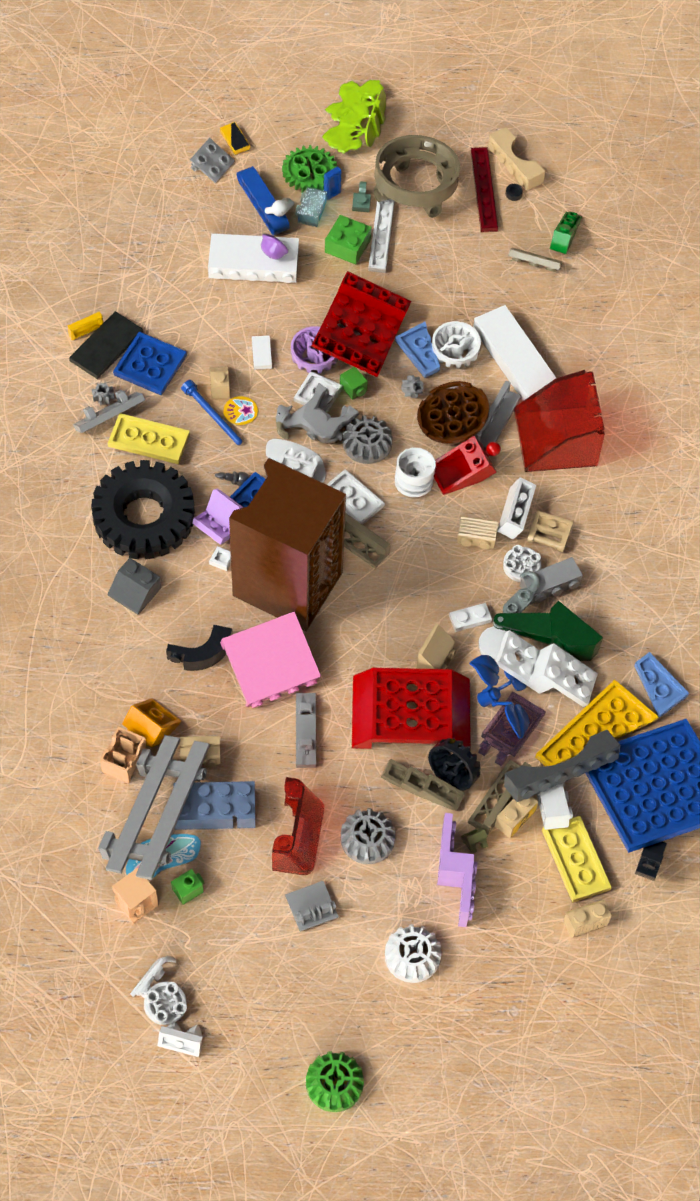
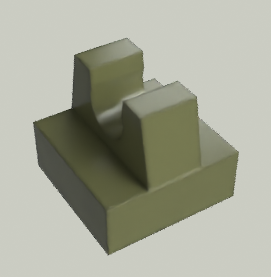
(473, 837)

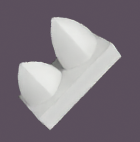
(184, 1042)

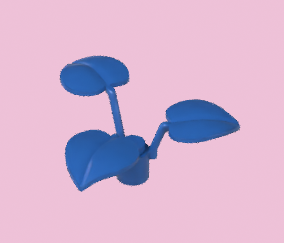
(488, 670)

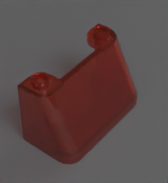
(298, 852)

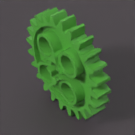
(298, 173)

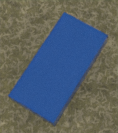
(332, 182)

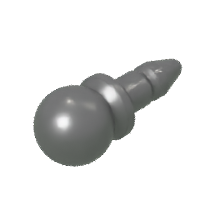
(235, 478)

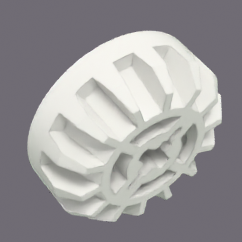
(452, 340)
(411, 967)

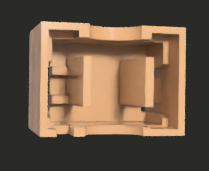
(122, 754)
(135, 896)

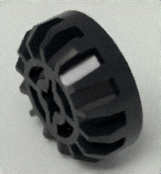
(451, 767)

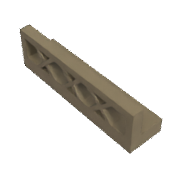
(367, 537)
(503, 800)

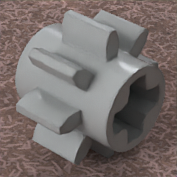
(412, 386)
(103, 394)

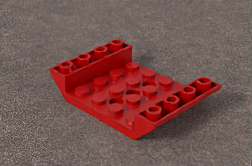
(365, 309)
(382, 709)

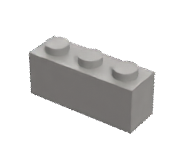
(554, 579)

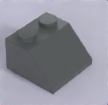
(134, 586)

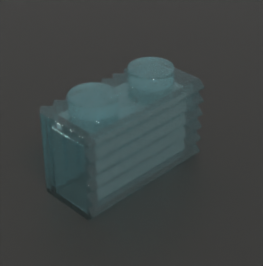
(311, 207)

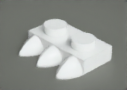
(299, 462)

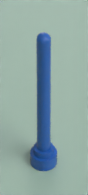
(190, 389)

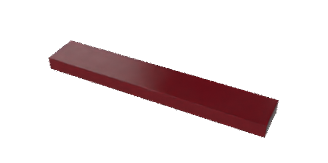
(484, 189)

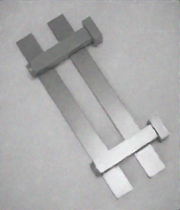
(154, 770)

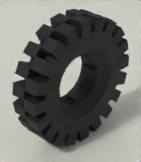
(136, 483)

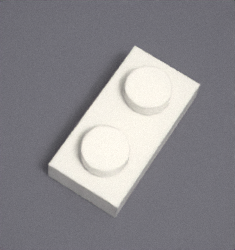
(470, 617)

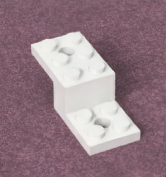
(546, 668)

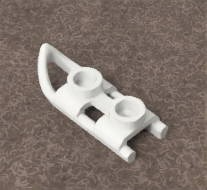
(154, 973)

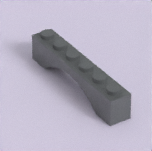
(528, 781)

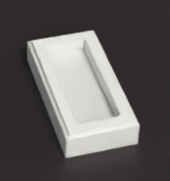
(261, 352)

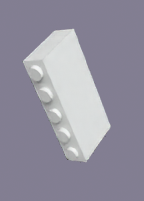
(243, 259)

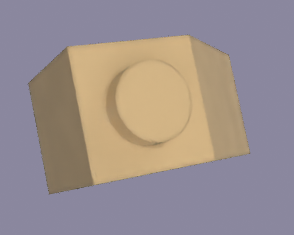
(219, 382)

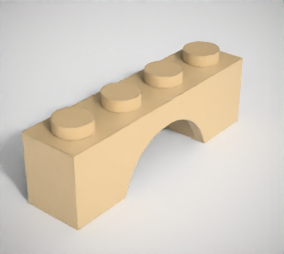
(528, 173)

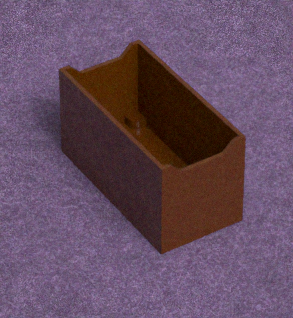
(288, 544)

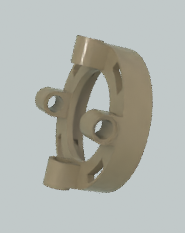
(398, 154)

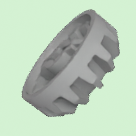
(368, 444)
(363, 850)

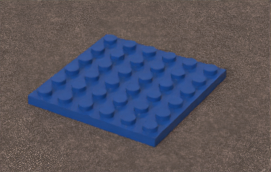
(652, 785)

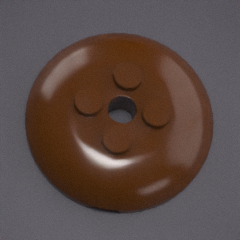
(453, 399)

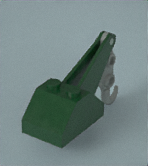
(557, 627)

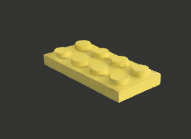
(148, 438)
(577, 860)

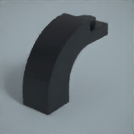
(202, 656)
(650, 860)

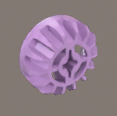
(303, 341)

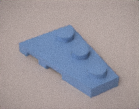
(418, 348)
(659, 684)

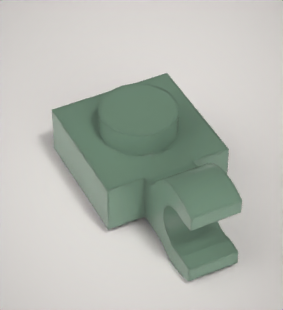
(361, 200)

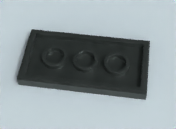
(105, 345)

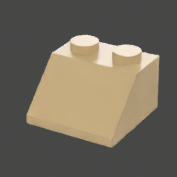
(436, 650)

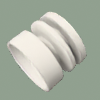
(414, 472)

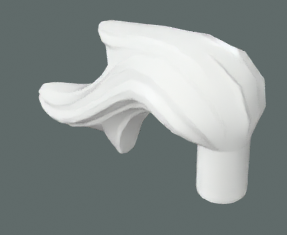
(280, 207)

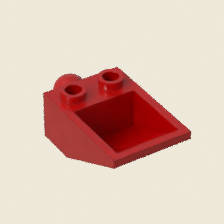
(459, 468)

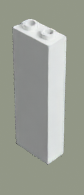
(513, 351)

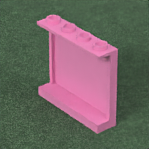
(271, 659)

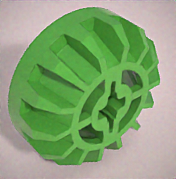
(334, 1099)

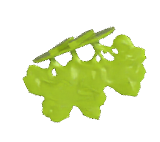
(352, 111)

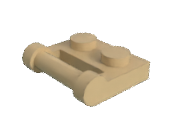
(551, 526)

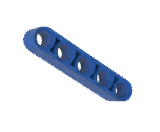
(261, 198)

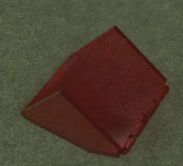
(560, 424)

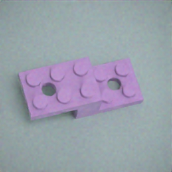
(457, 870)

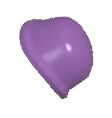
(273, 247)

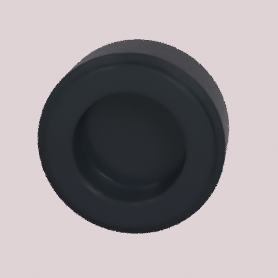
(514, 192)

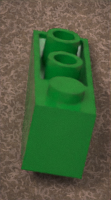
(565, 232)

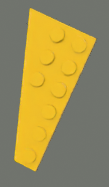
(611, 710)

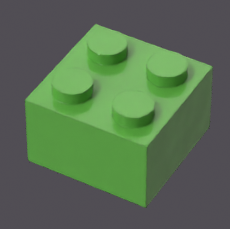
(348, 239)

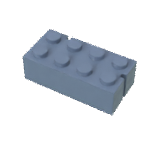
(216, 803)

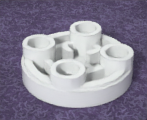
(520, 560)
(165, 1003)

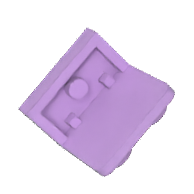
(216, 517)

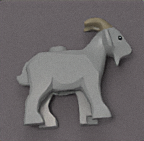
(314, 418)

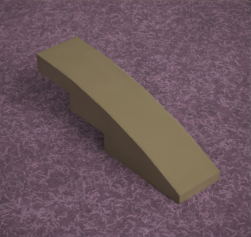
(421, 785)

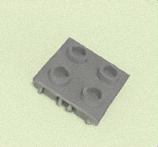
(211, 160)
(311, 906)

